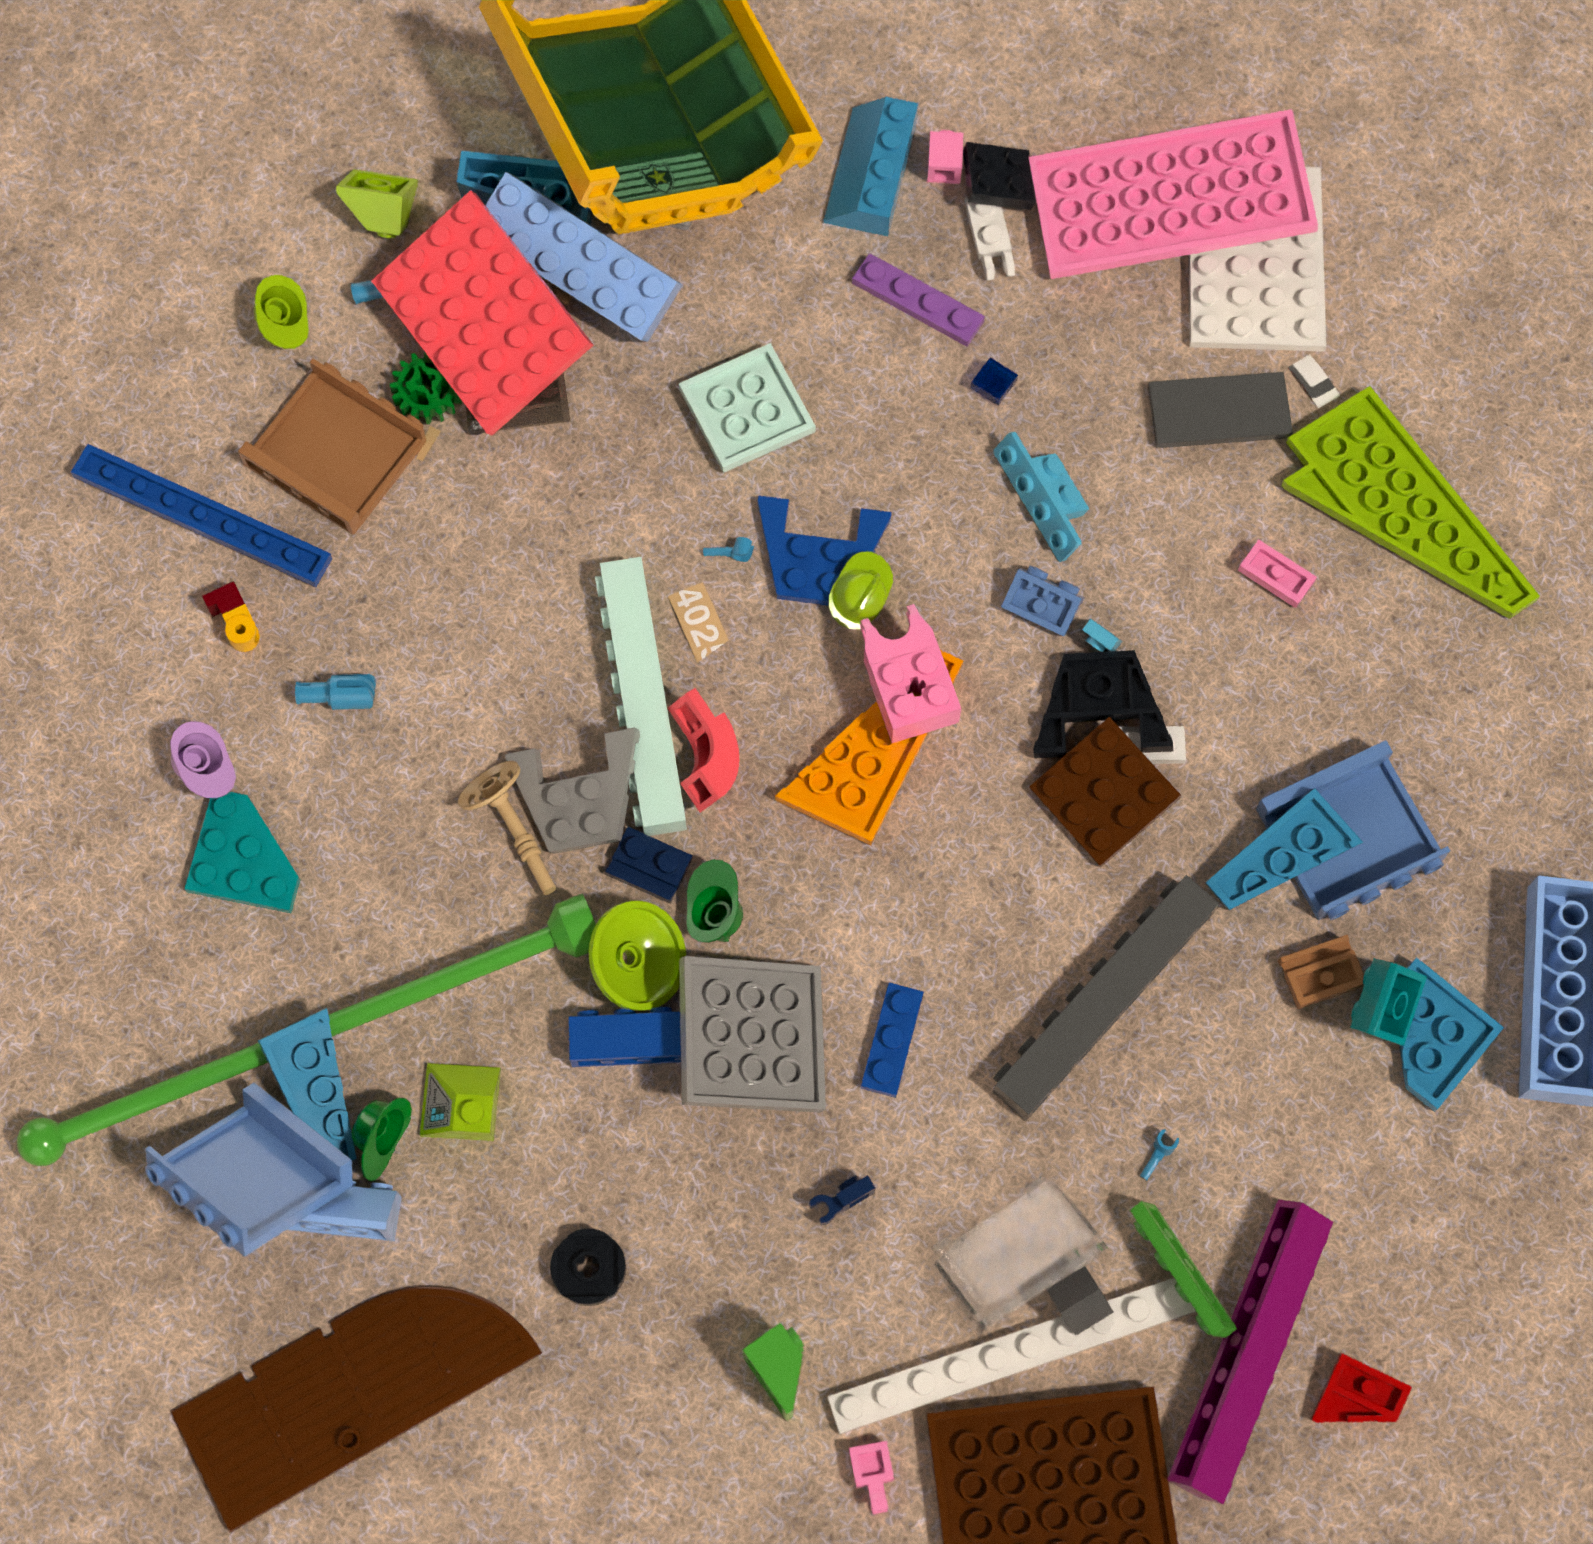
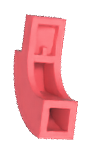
(713, 749)

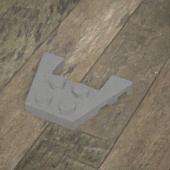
(581, 808)

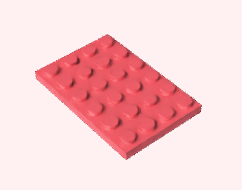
(482, 313)

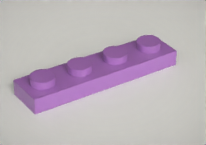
(918, 299)

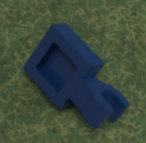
(851, 1193)

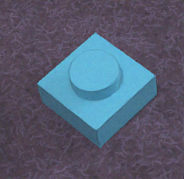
(1100, 637)

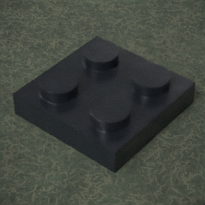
(998, 176)

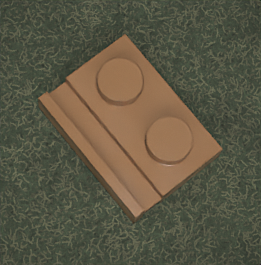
(1322, 972)

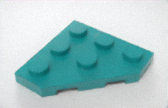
(241, 858)

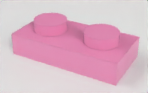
(1277, 573)

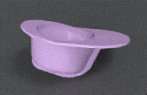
(202, 760)

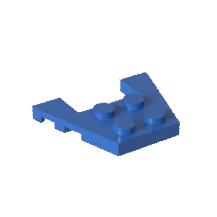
(809, 565)

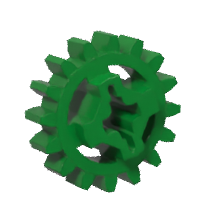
(413, 395)

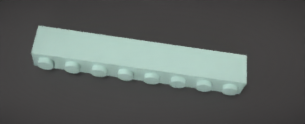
(642, 695)

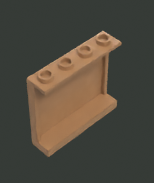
(336, 447)

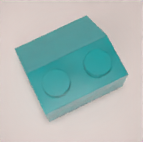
(1388, 1001)

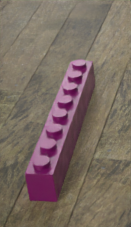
(1251, 1354)

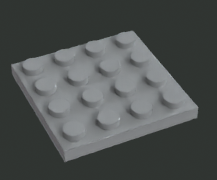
(751, 1035)

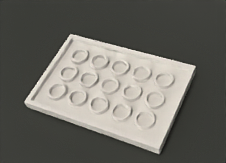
(1262, 291)

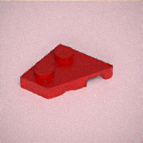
(1360, 1394)

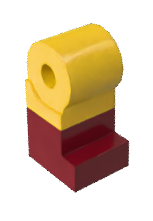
(239, 623)

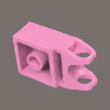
(909, 666)

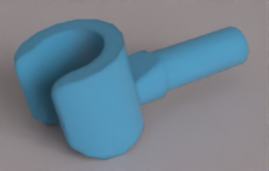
(740, 551)
(1158, 1154)

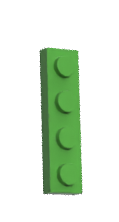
(1190, 1282)

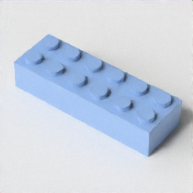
(583, 259)
(1558, 993)

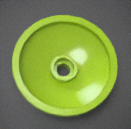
(652, 952)

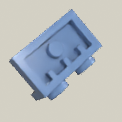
(1042, 600)

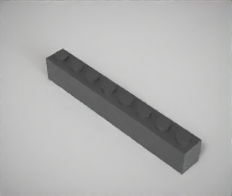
(1105, 997)

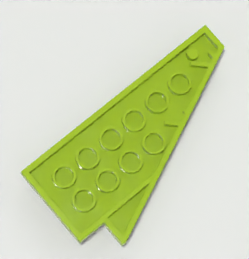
(1384, 486)

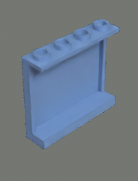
(1381, 814)
(252, 1172)

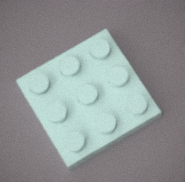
(747, 407)

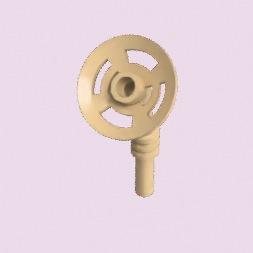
(496, 794)

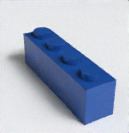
(624, 1038)

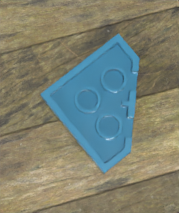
(1443, 1039)

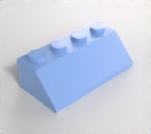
(357, 1213)

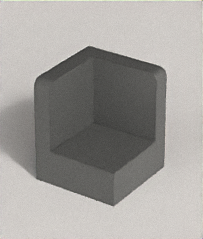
(1080, 1301)

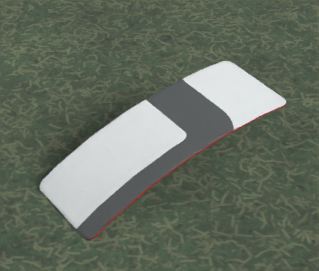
(1314, 381)

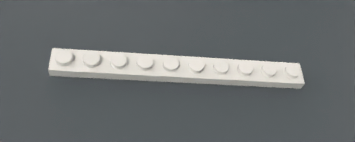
(1002, 1358)

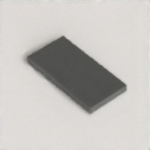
(1220, 410)

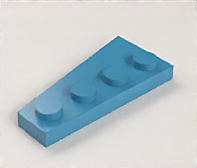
(1289, 847)
(309, 1077)

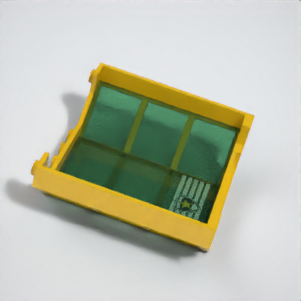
(658, 106)

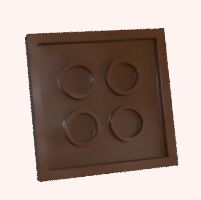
(1105, 792)

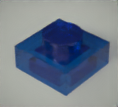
(994, 381)

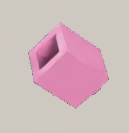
(945, 157)

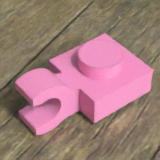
(871, 1469)

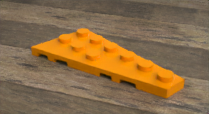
(858, 773)

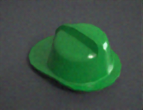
(713, 902)
(378, 1132)

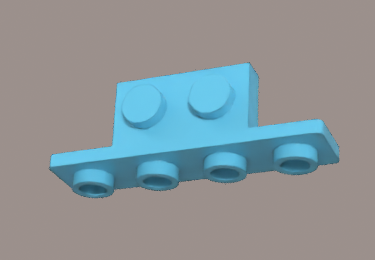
(1045, 492)

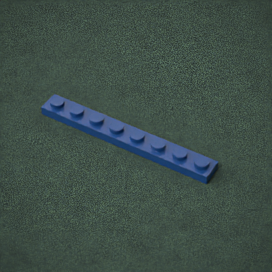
(202, 515)

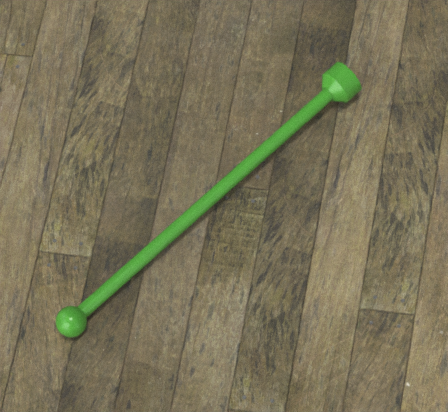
(568, 929)

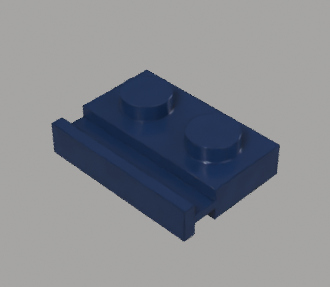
(649, 865)

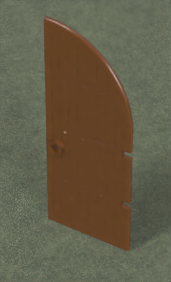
(345, 1394)

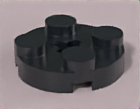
(573, 1283)

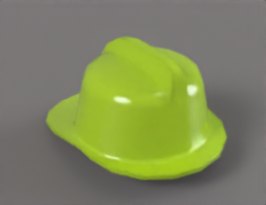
(281, 312)
(860, 589)

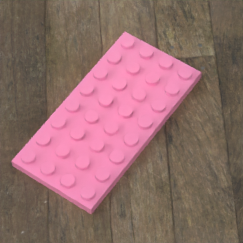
(1172, 194)

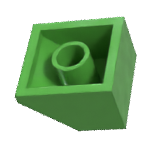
(777, 1365)

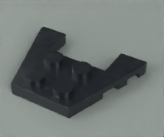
(1098, 688)

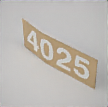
(698, 620)

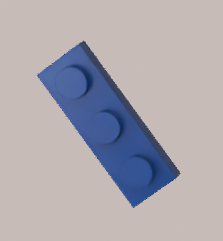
(892, 1040)

